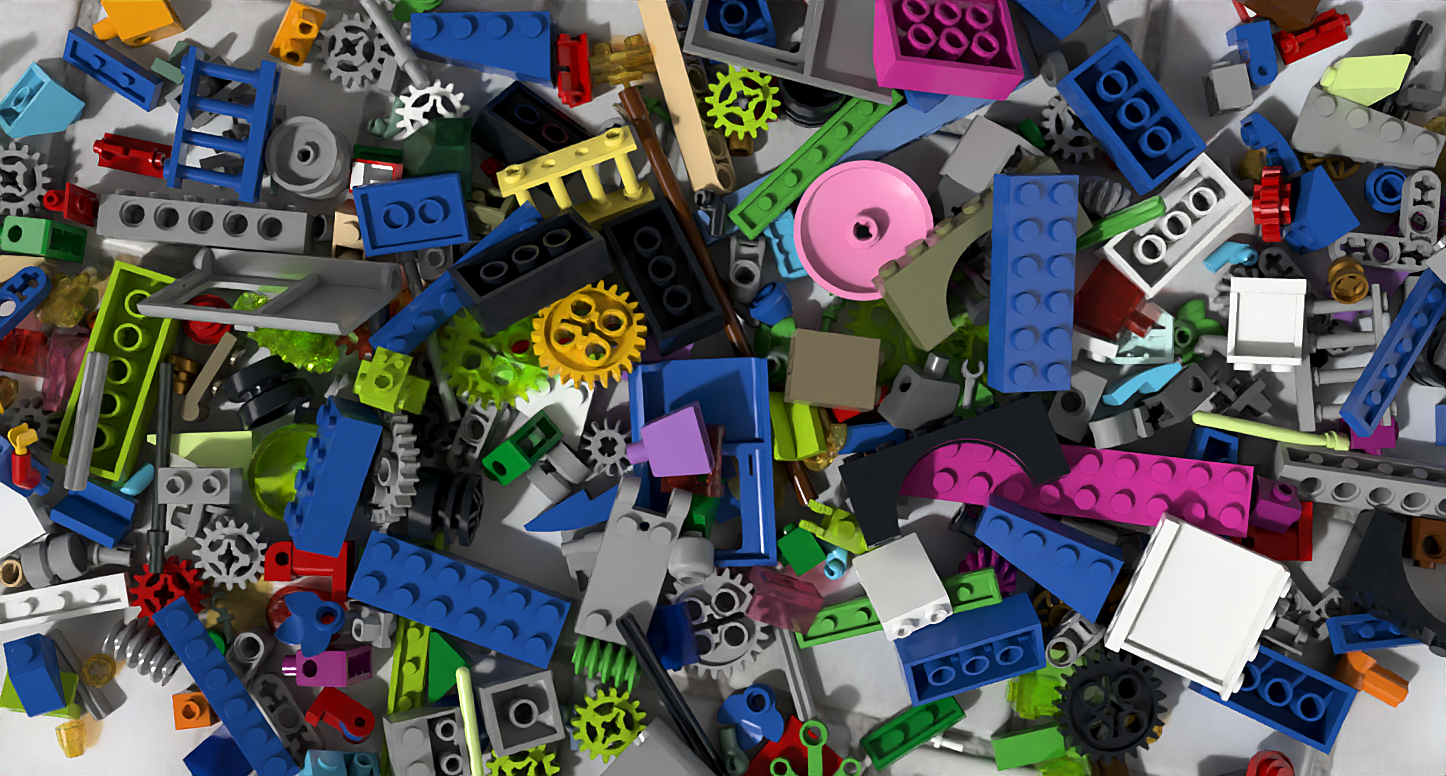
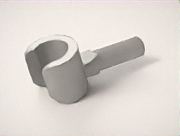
(969, 382)

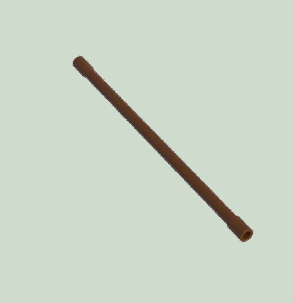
(639, 117)

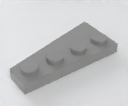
(1353, 131)

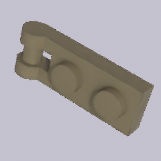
(226, 354)

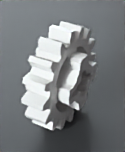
(418, 113)

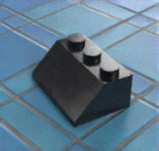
(524, 127)

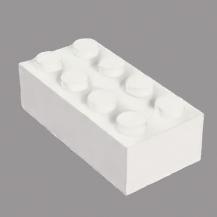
(1198, 206)

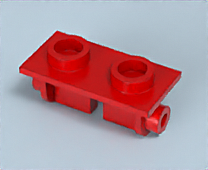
(1323, 33)
(574, 85)
(132, 155)
(75, 202)

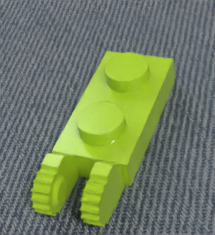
(837, 528)

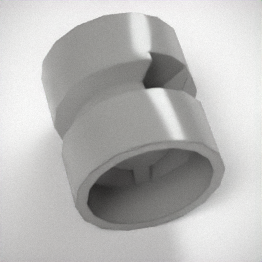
(558, 472)
(60, 559)

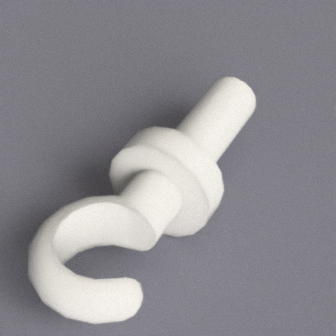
(941, 740)

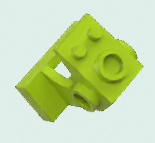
(388, 384)

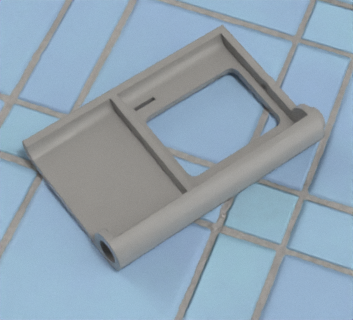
(831, 55)
(315, 291)

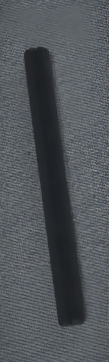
(669, 693)

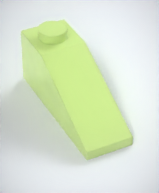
(1366, 77)
(215, 448)

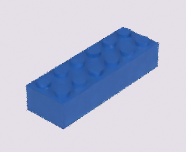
(1032, 281)
(460, 597)

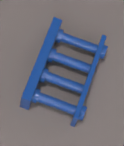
(257, 114)

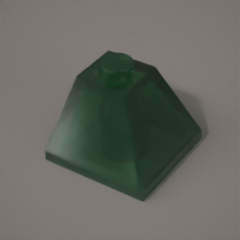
(441, 148)

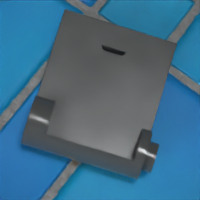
(1060, 57)

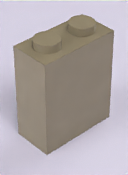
(833, 370)

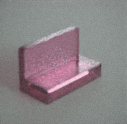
(62, 368)
(783, 600)

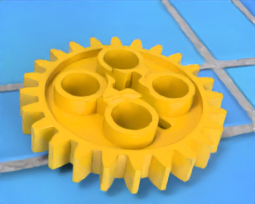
(573, 359)

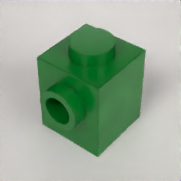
(798, 548)

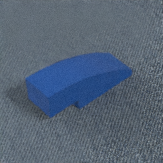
(575, 512)

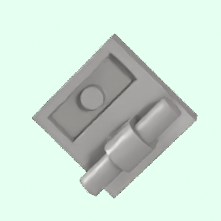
(580, 549)

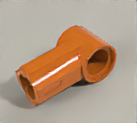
(1365, 675)

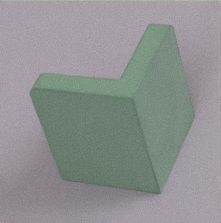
(172, 68)

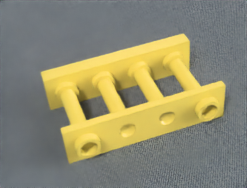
(582, 156)

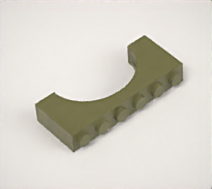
(919, 279)

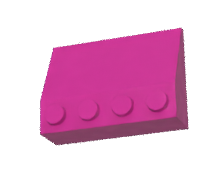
(947, 47)

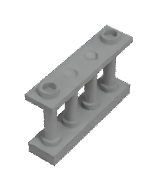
(1310, 377)

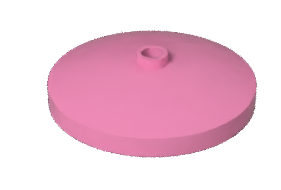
(853, 197)

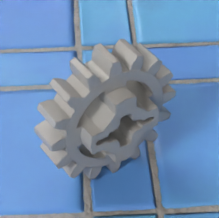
(341, 57)
(1066, 117)
(31, 179)
(221, 561)

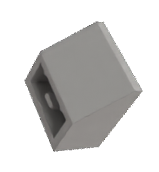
(983, 152)
(427, 742)

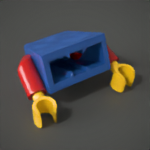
(18, 466)

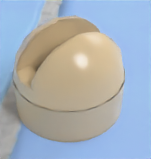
(12, 574)

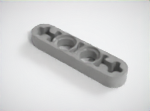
(1285, 263)

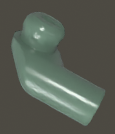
(386, 126)

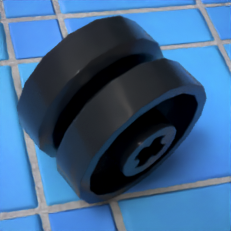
(266, 391)

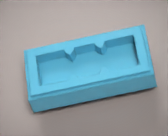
(782, 246)

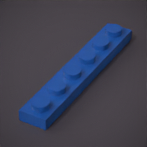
(440, 299)
(1395, 355)
(224, 690)

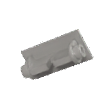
(1285, 637)

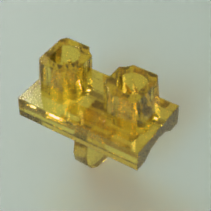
(621, 65)

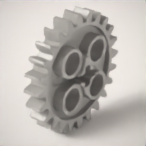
(391, 471)
(723, 651)

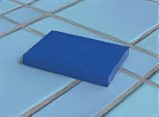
(412, 213)

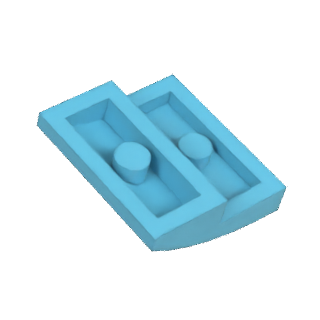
(1142, 381)

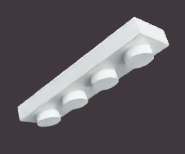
(65, 601)

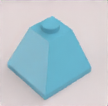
(38, 105)

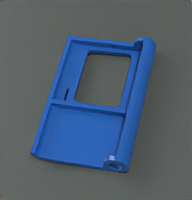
(731, 394)

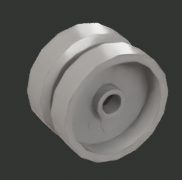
(309, 158)

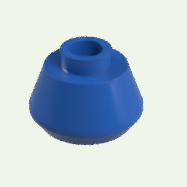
(1384, 188)
(772, 303)

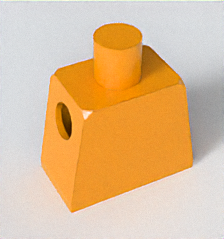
(138, 21)

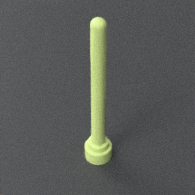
(1329, 440)
(469, 721)

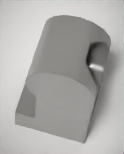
(1121, 427)

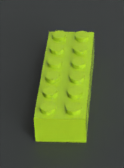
(131, 387)

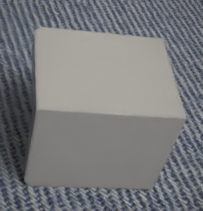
(395, 82)

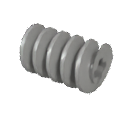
(142, 651)

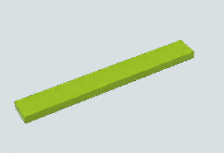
(408, 667)

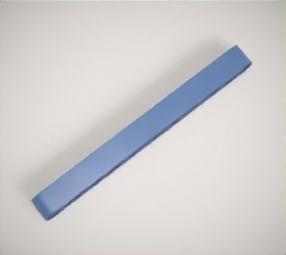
(888, 136)

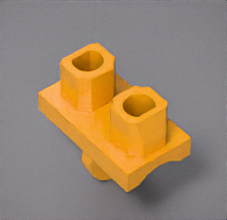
(297, 33)

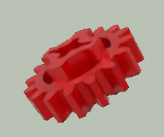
(1272, 203)
(173, 580)

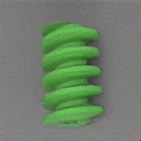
(606, 661)

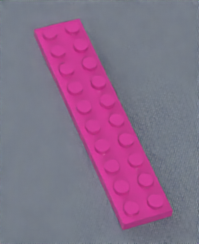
(1100, 486)

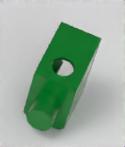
(33, 238)
(510, 460)

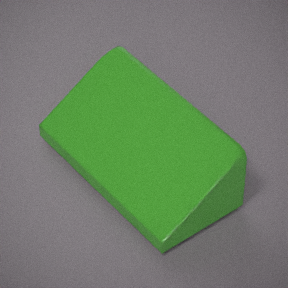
(1027, 746)

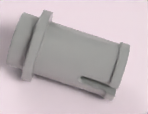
(118, 555)

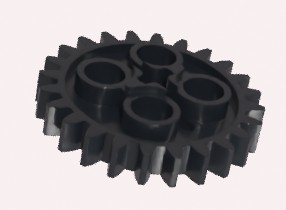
(1080, 714)

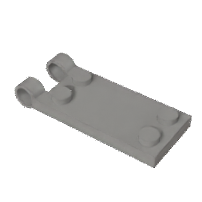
(630, 562)

